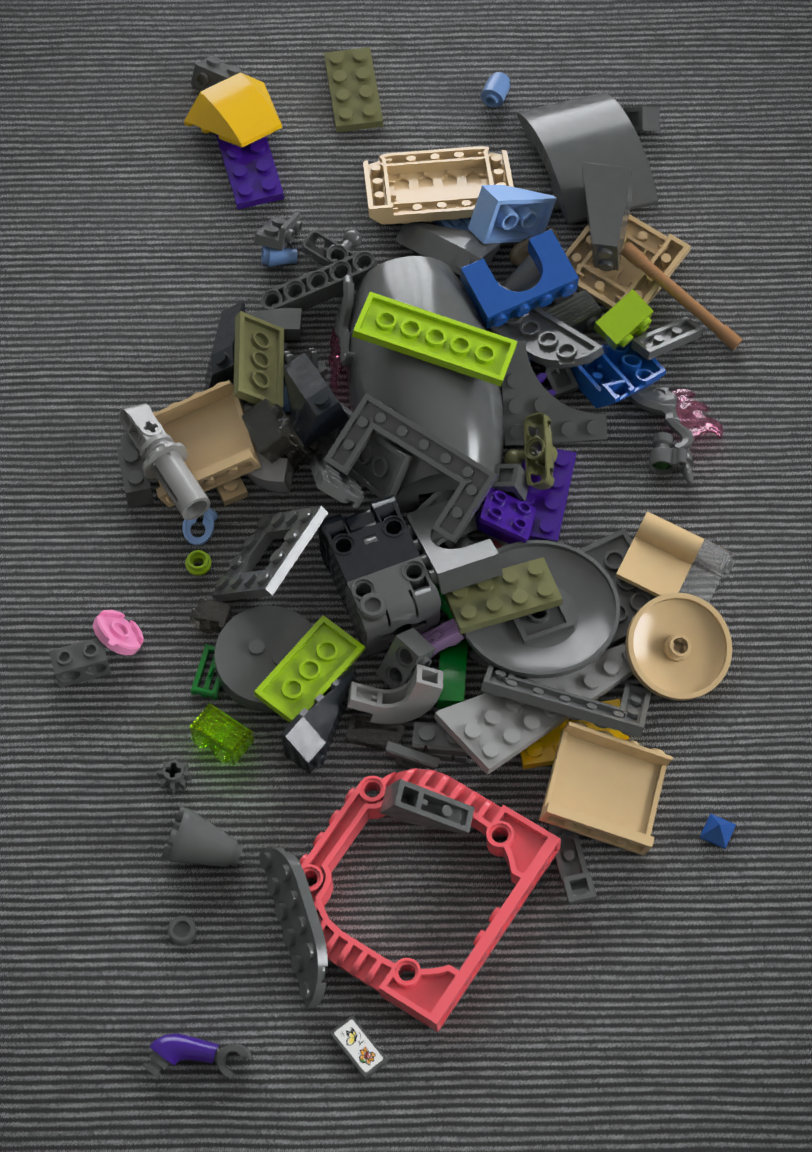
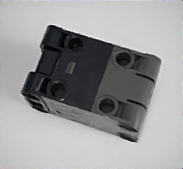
(379, 556)

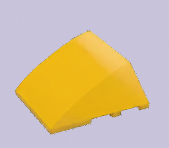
(235, 110)

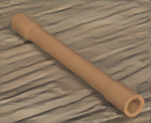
(721, 331)

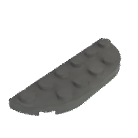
(549, 340)
(335, 482)
(298, 921)

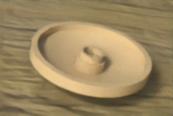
(678, 646)

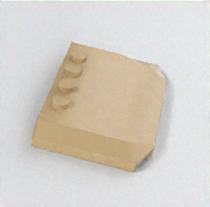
(431, 183)

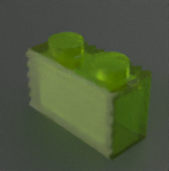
(221, 734)

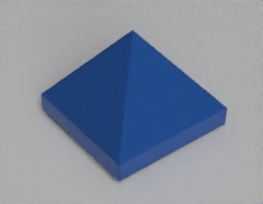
(717, 831)

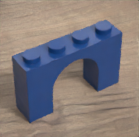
(499, 305)

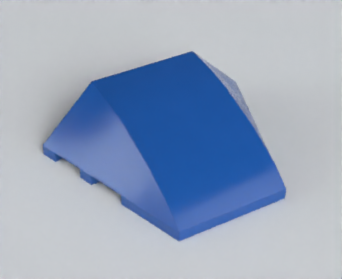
(616, 375)

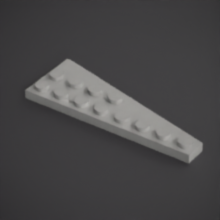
(500, 728)

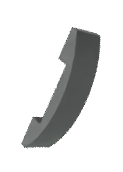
(572, 867)

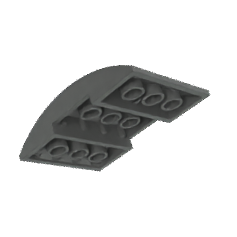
(590, 132)

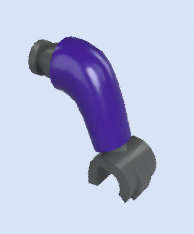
(179, 1047)

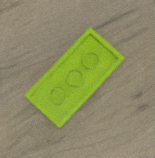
(309, 669)

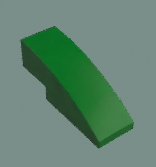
(453, 664)

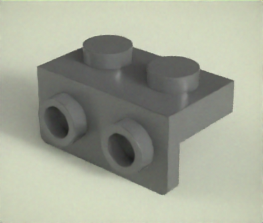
(211, 72)

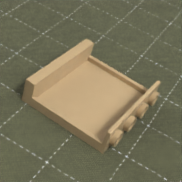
(213, 437)
(605, 787)

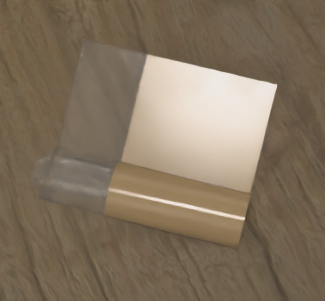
(673, 560)

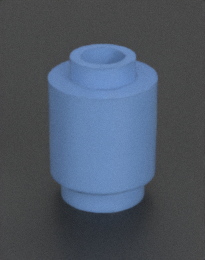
(496, 89)

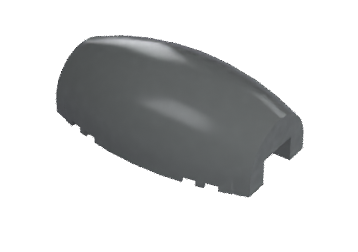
(440, 400)

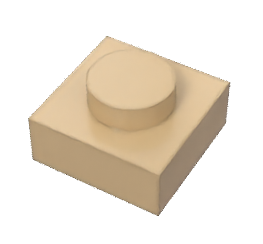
(232, 491)

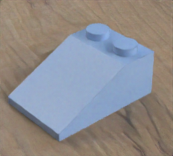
(510, 214)

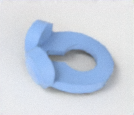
(208, 521)

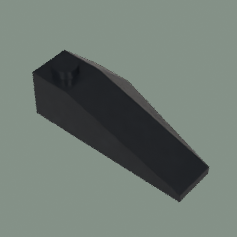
(222, 355)
(311, 401)
(312, 731)

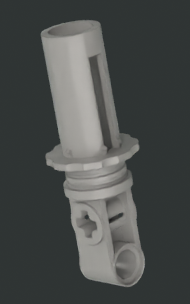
(164, 460)

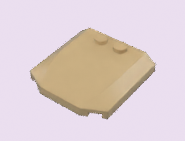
(613, 285)

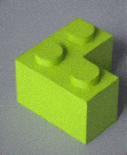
(624, 320)

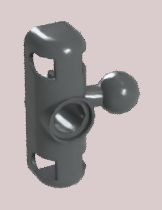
(331, 250)

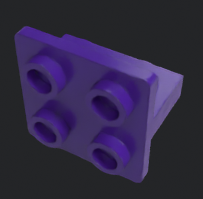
(505, 517)

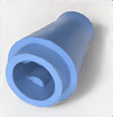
(274, 257)

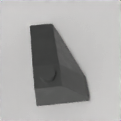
(446, 244)

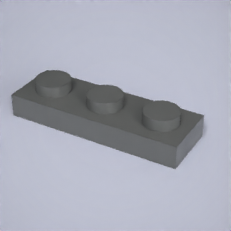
(667, 338)

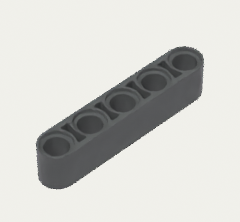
(308, 283)

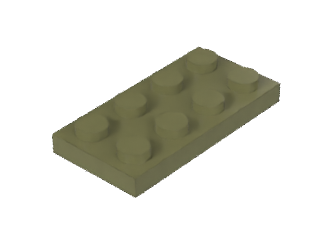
(353, 89)
(258, 360)
(516, 593)

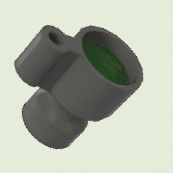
(663, 457)

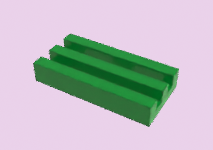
(205, 691)

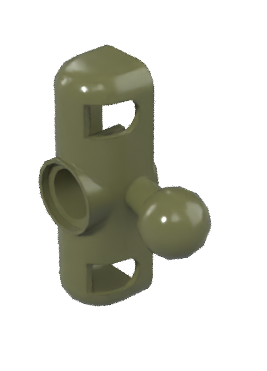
(538, 452)

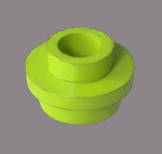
(198, 556)

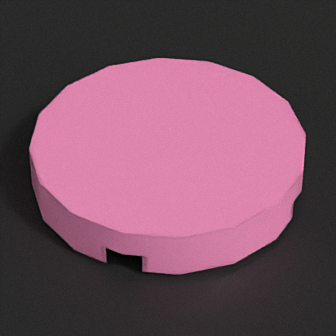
(117, 632)

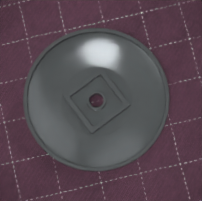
(568, 634)

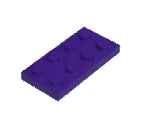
(251, 173)
(551, 503)

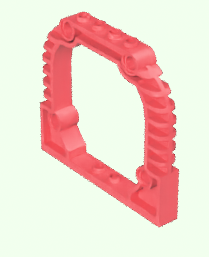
(432, 991)

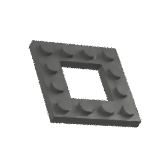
(296, 529)

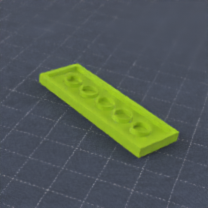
(435, 338)

